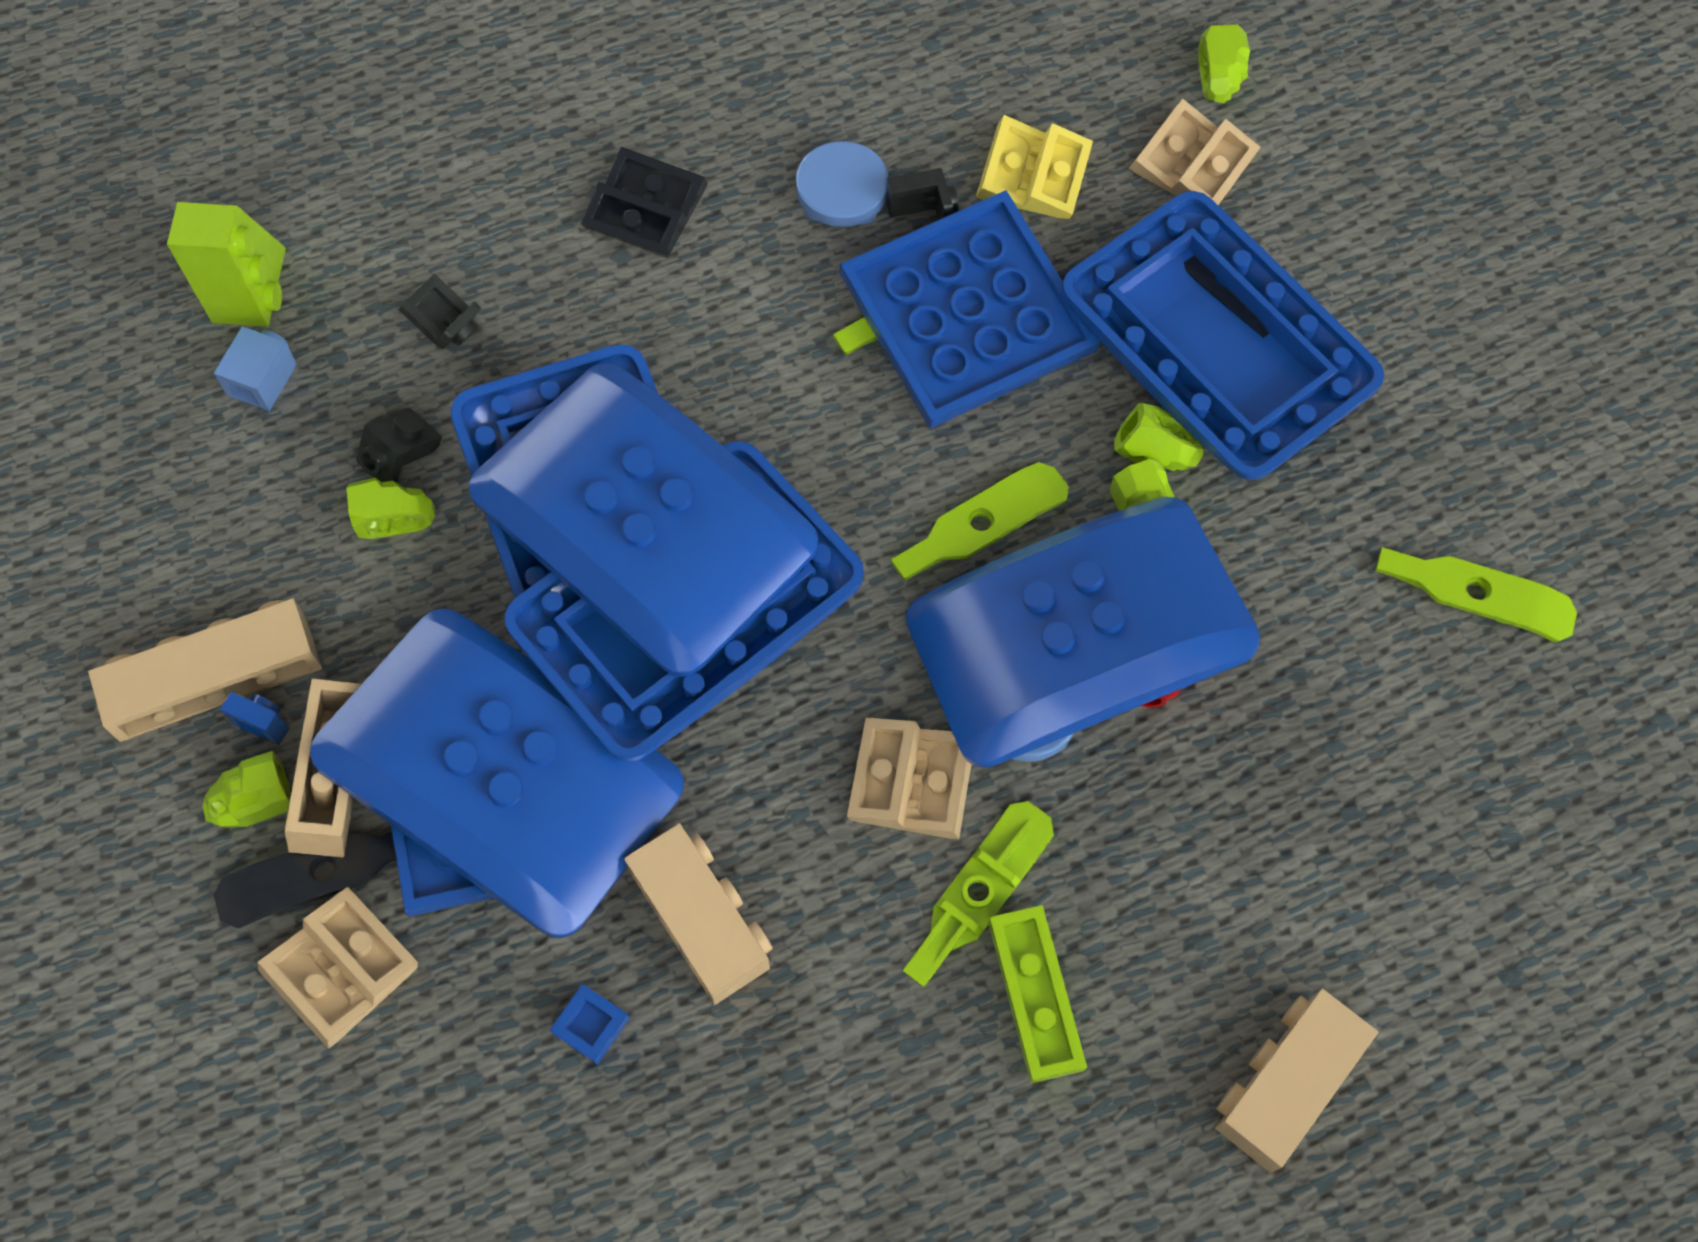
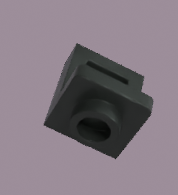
(921, 192)
(440, 313)
(395, 443)

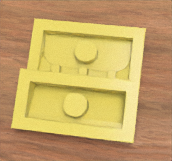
(1054, 175)

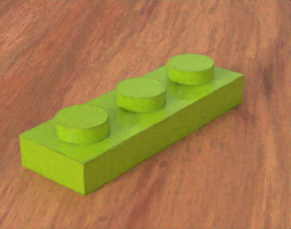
(1037, 994)

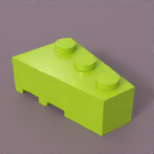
(228, 262)

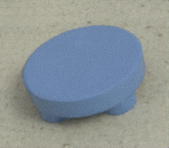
(842, 184)

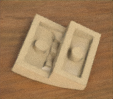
(1174, 146)
(887, 774)
(358, 952)

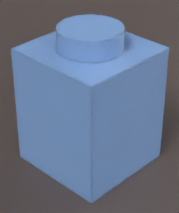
(256, 367)

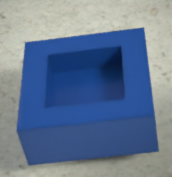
(256, 716)
(590, 1024)

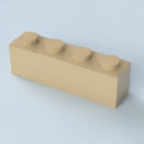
(202, 669)

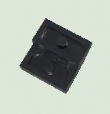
(644, 202)

